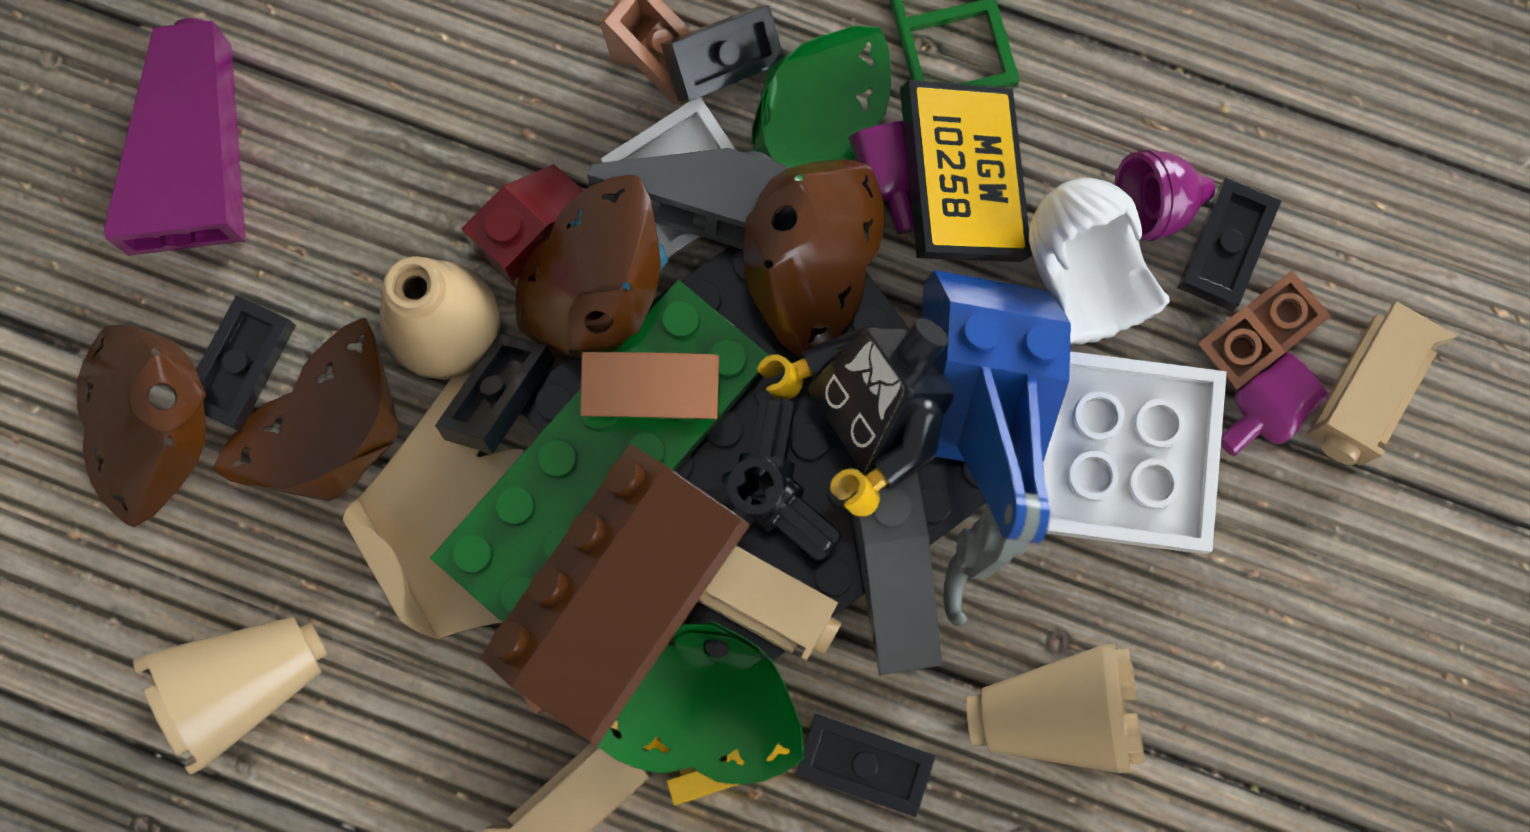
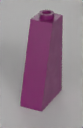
(181, 149)

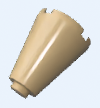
(227, 684)

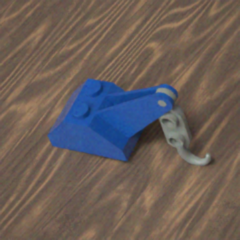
(1008, 387)

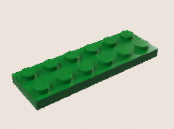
(553, 480)

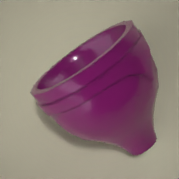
(1163, 191)

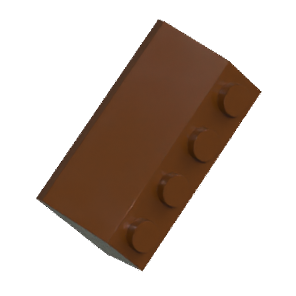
(613, 594)

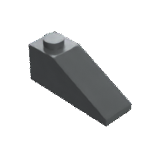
(699, 190)
(899, 580)

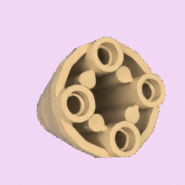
(437, 317)
(1064, 713)

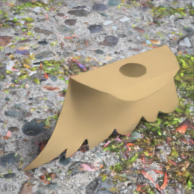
(413, 511)

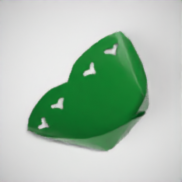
(813, 97)
(709, 709)

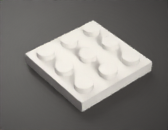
(1136, 453)

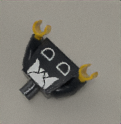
(879, 399)

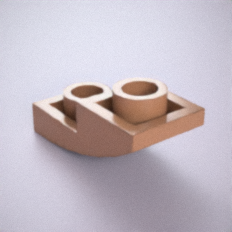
(1264, 330)
(649, 385)

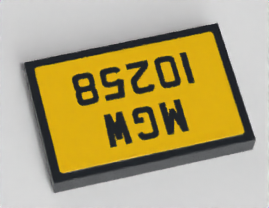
(965, 172)

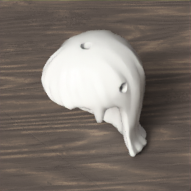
(1092, 259)

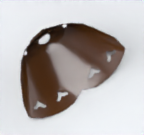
(818, 254)
(586, 270)
(327, 426)
(130, 429)

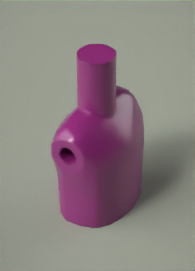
(886, 154)
(1274, 404)

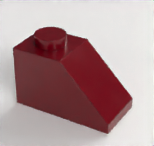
(519, 219)

